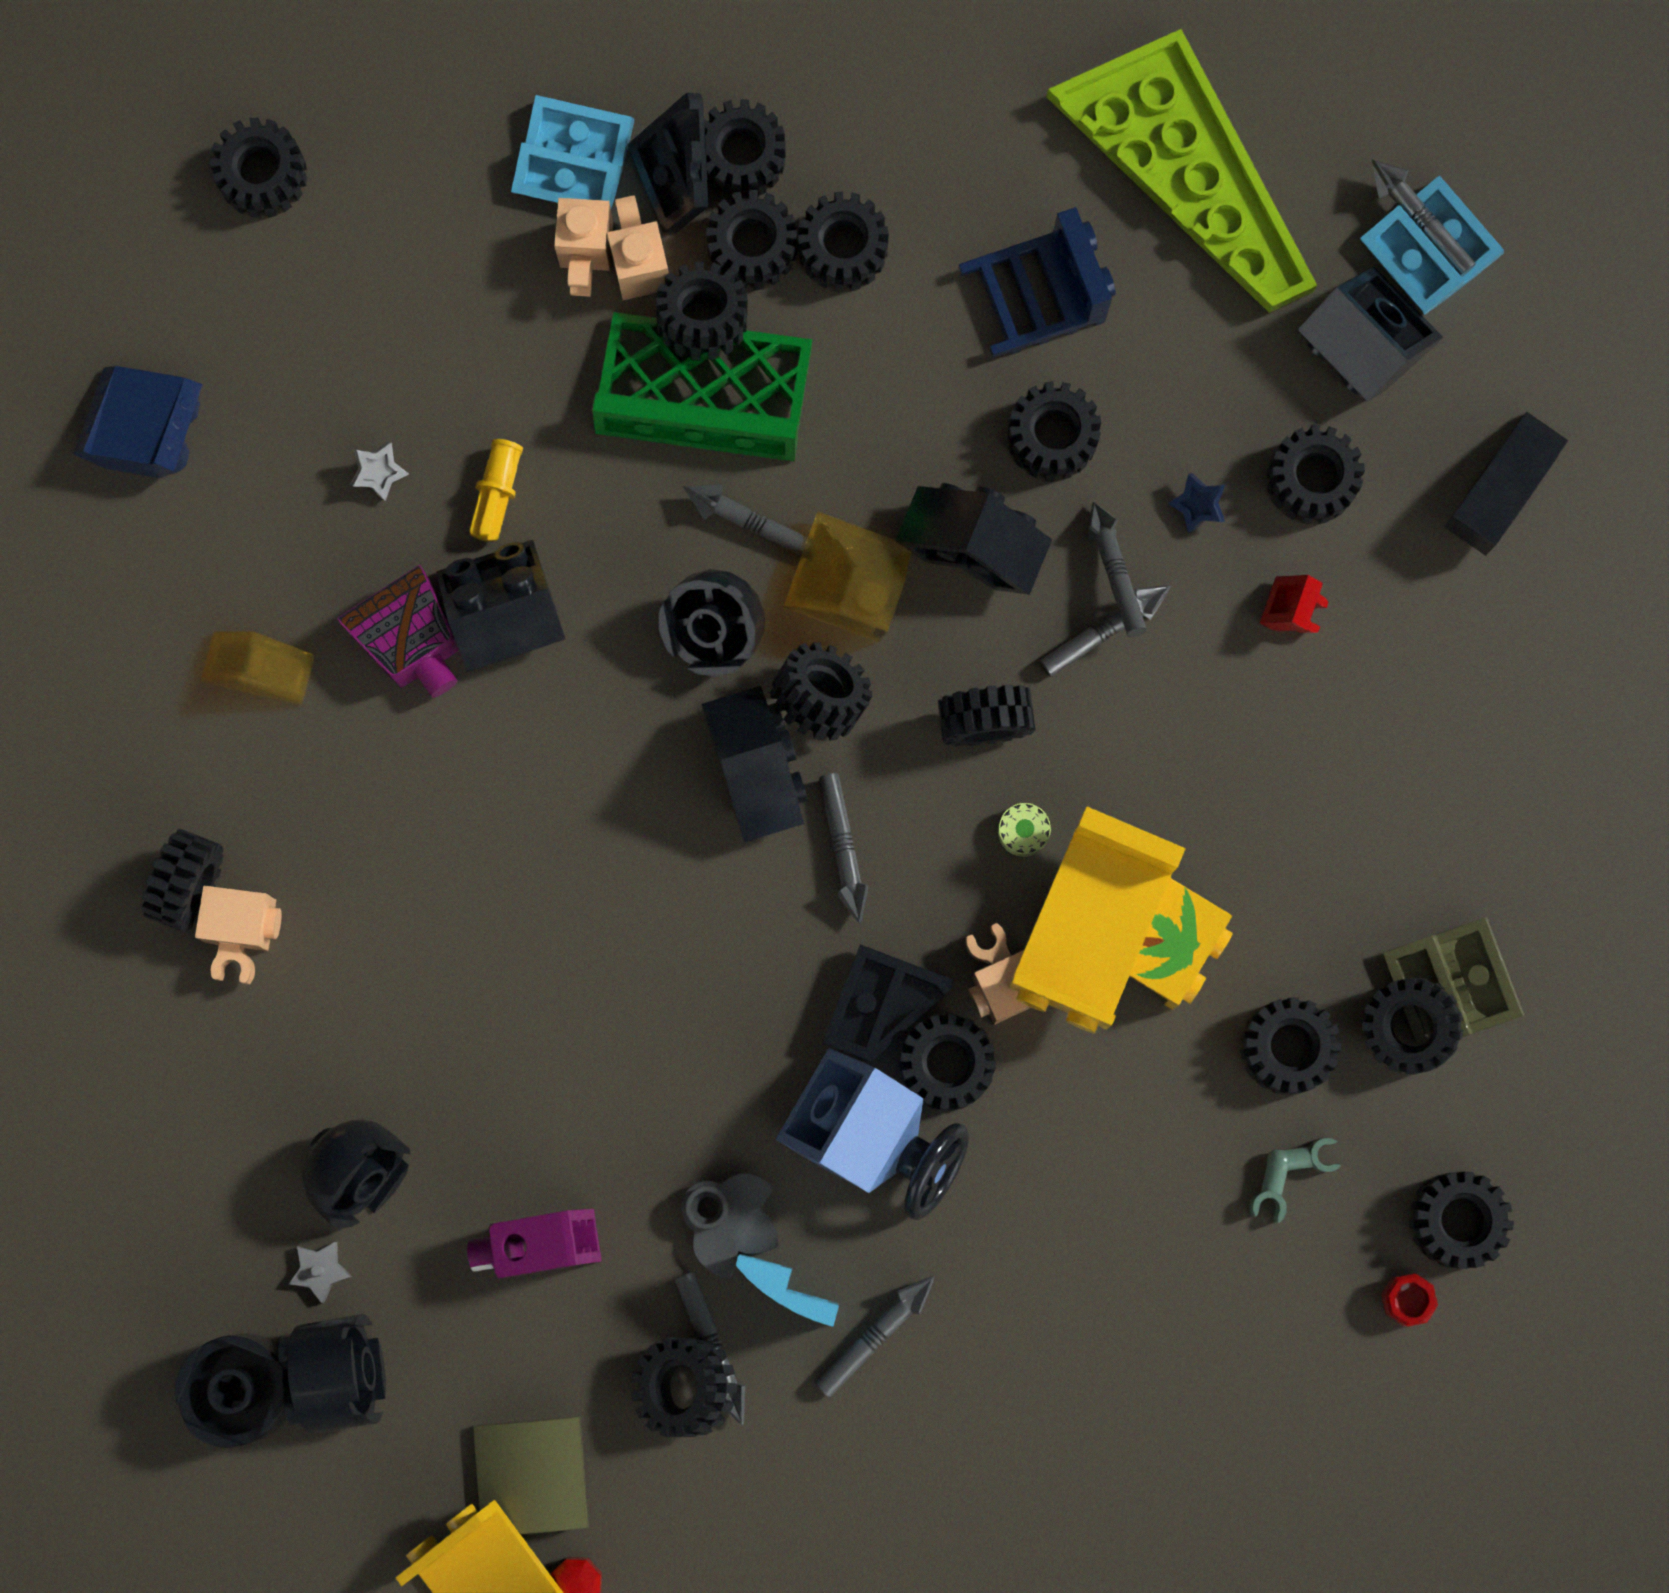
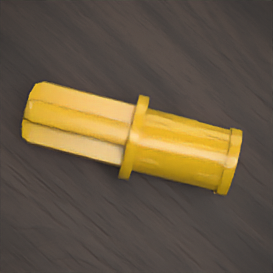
(495, 490)

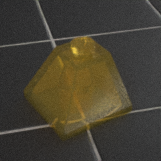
(849, 577)

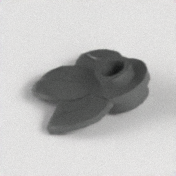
(735, 1227)

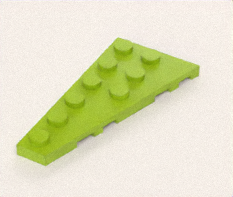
(1177, 144)

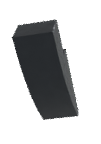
(1506, 484)

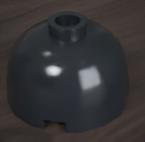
(712, 622)
(353, 1170)

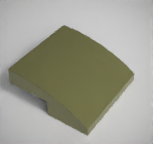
(1468, 967)
(533, 1473)

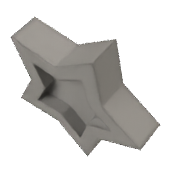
(377, 470)
(319, 1270)

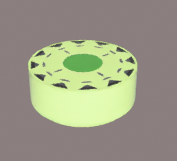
(1024, 829)

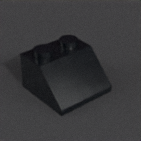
(1369, 333)

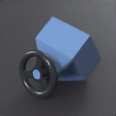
(868, 1131)

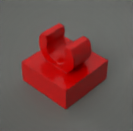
(1293, 603)

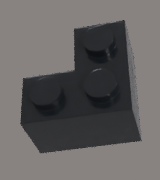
(975, 534)
(754, 762)

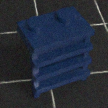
(1072, 274)

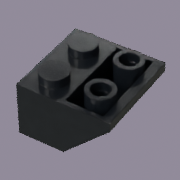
(499, 605)

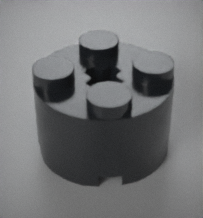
(333, 1374)
(208, 1402)

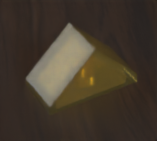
(257, 665)

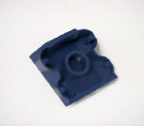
(139, 422)

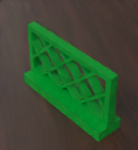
(702, 425)

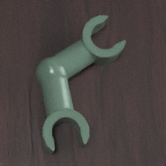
(1278, 1164)

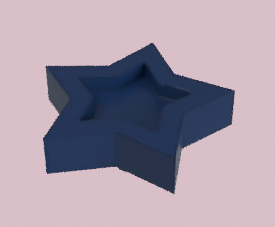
(1199, 503)

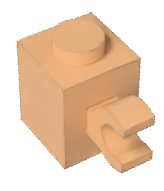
(583, 240)
(637, 252)
(237, 922)
(991, 983)

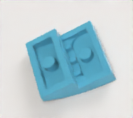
(572, 152)
(1416, 261)
(774, 1281)

